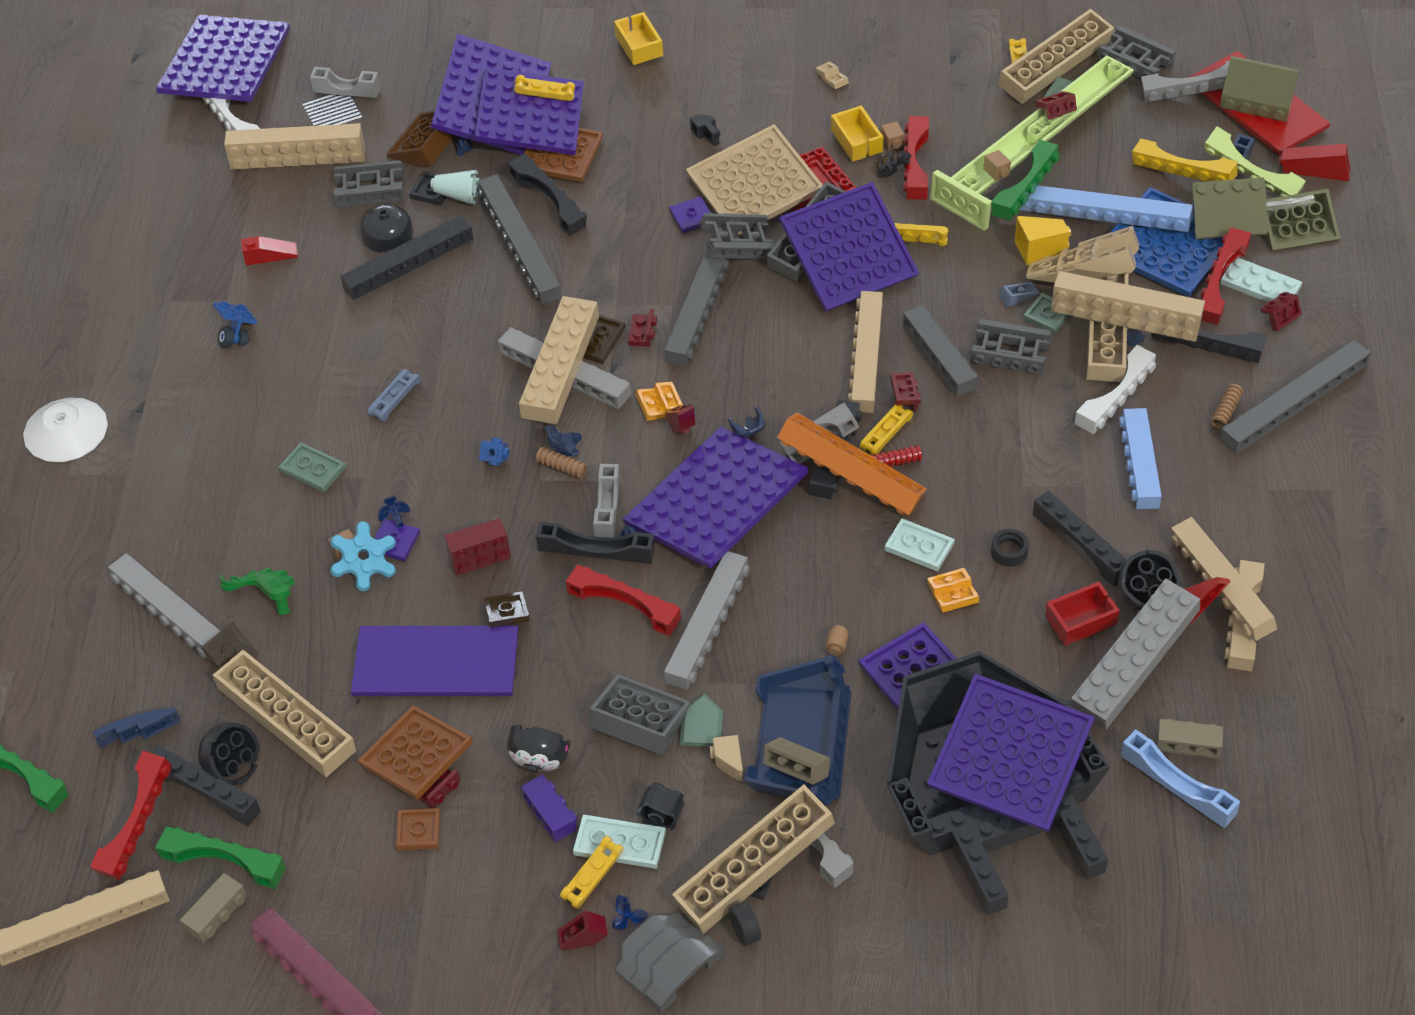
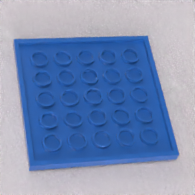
(1173, 255)

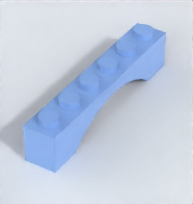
(1210, 801)

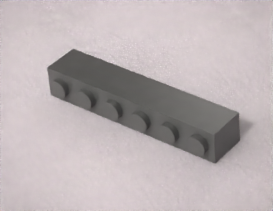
(940, 350)

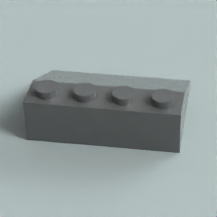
(638, 714)

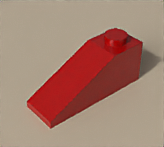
(264, 250)
(1207, 592)

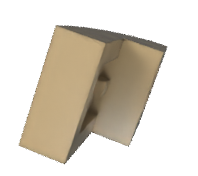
(830, 74)

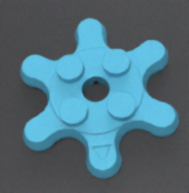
(363, 568)

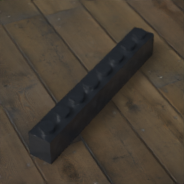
(407, 257)

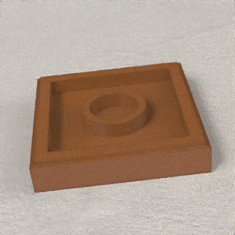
(418, 829)

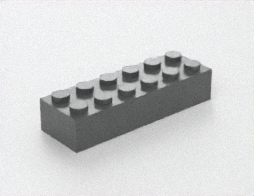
(782, 256)

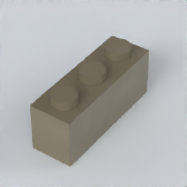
(1190, 738)
(796, 760)
(213, 908)

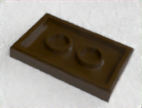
(603, 339)

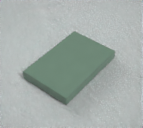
(312, 467)

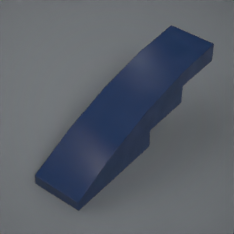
(142, 724)

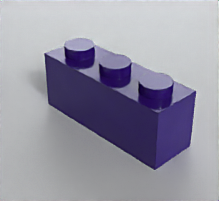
(549, 808)

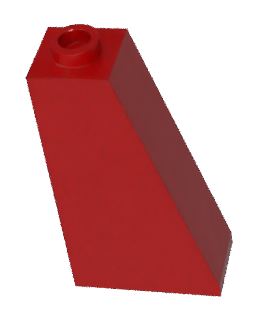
(1317, 161)

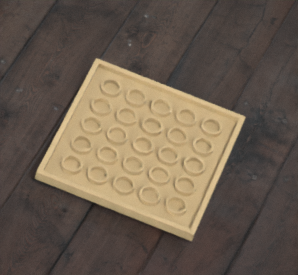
(755, 176)

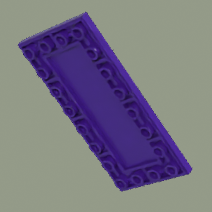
(435, 661)

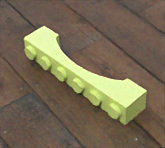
(1282, 184)

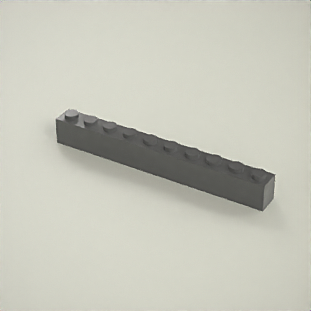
(519, 239)
(696, 308)
(1294, 396)

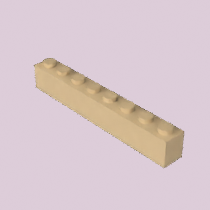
(867, 350)
(1211, 563)
(81, 917)

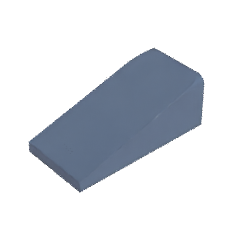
(1017, 293)

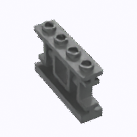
(1140, 45)
(368, 193)
(737, 248)
(1012, 335)

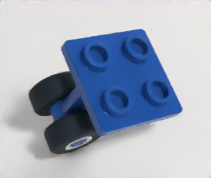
(237, 315)

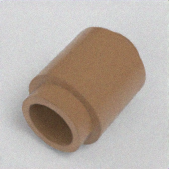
(837, 640)

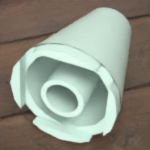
(457, 185)

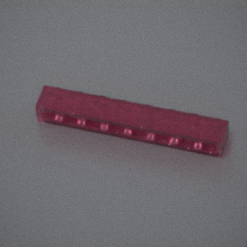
(309, 966)

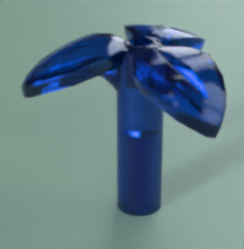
(393, 508)
(624, 907)

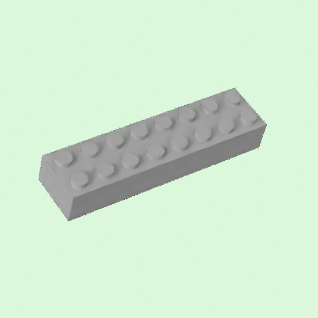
(1136, 653)

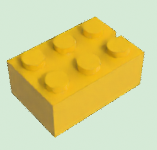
(640, 43)
(857, 133)

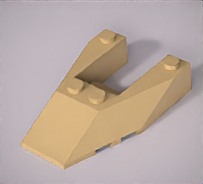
(1093, 258)

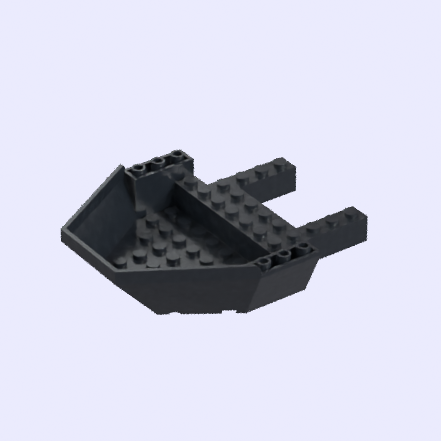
(945, 822)

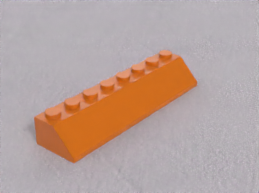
(851, 463)

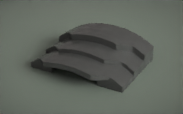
(664, 956)

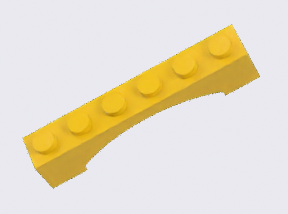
(1151, 156)

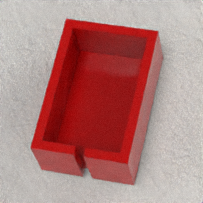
(1082, 613)

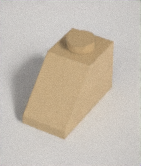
(727, 756)

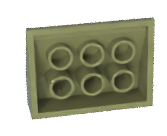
(1259, 88)
(1227, 205)
(1301, 220)

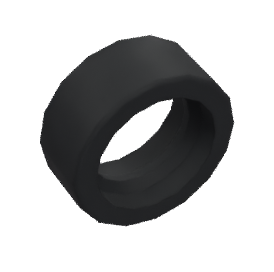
(1013, 536)
(745, 923)

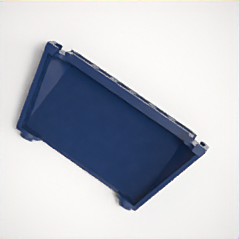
(810, 709)

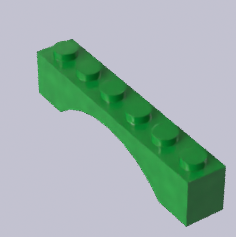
(1009, 201)
(45, 790)
(181, 846)

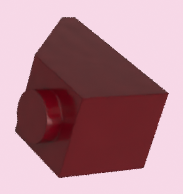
(681, 418)
(582, 931)

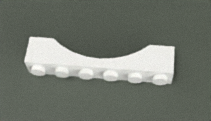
(221, 107)
(1095, 412)

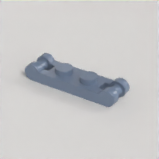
(393, 394)

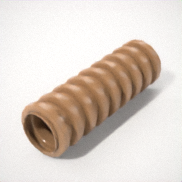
(1227, 406)
(561, 462)

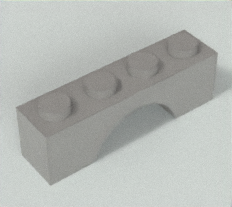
(326, 82)
(837, 421)
(608, 495)
(835, 864)

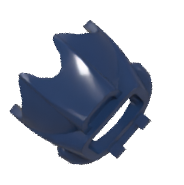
(753, 425)
(563, 442)

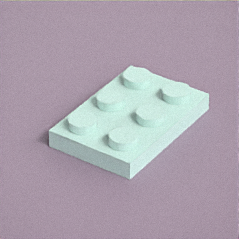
(919, 544)

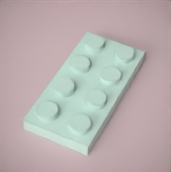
(1258, 281)
(640, 841)

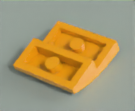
(658, 400)
(953, 590)

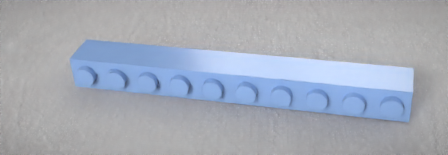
(1110, 208)

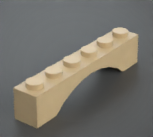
(1242, 647)

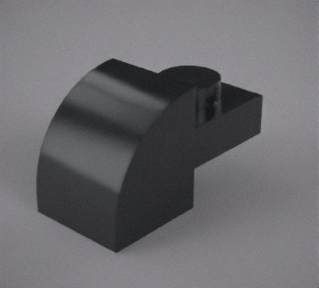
(705, 126)

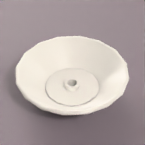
(65, 430)

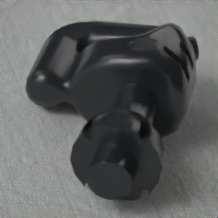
(888, 165)

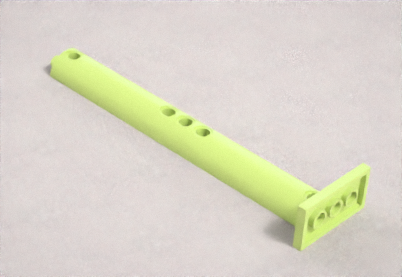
(964, 189)

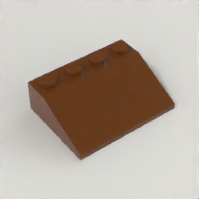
(420, 143)

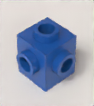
(494, 451)

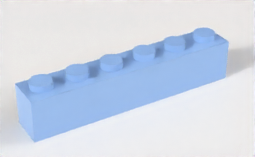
(1141, 459)

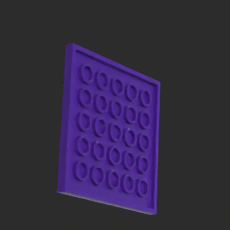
(527, 119)
(848, 246)
(1011, 752)

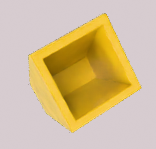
(1040, 237)

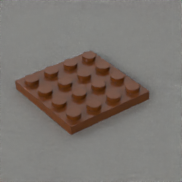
(567, 165)
(415, 752)

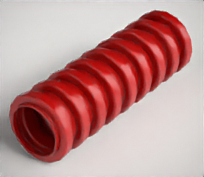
(900, 456)

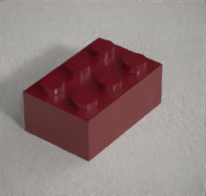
(478, 546)

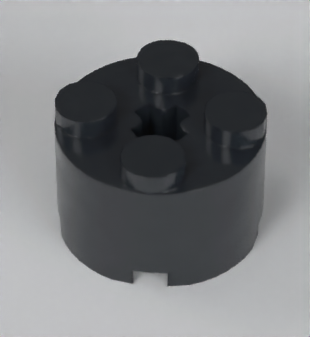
(660, 806)

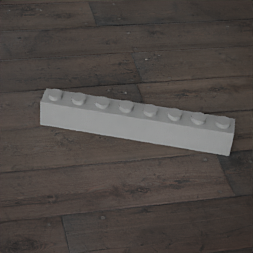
(588, 379)
(162, 602)
(706, 620)

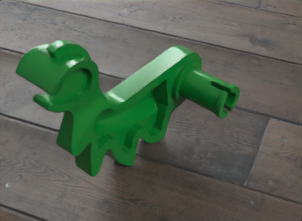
(273, 583)

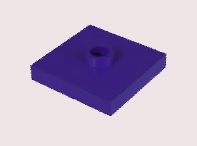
(689, 213)
(404, 537)

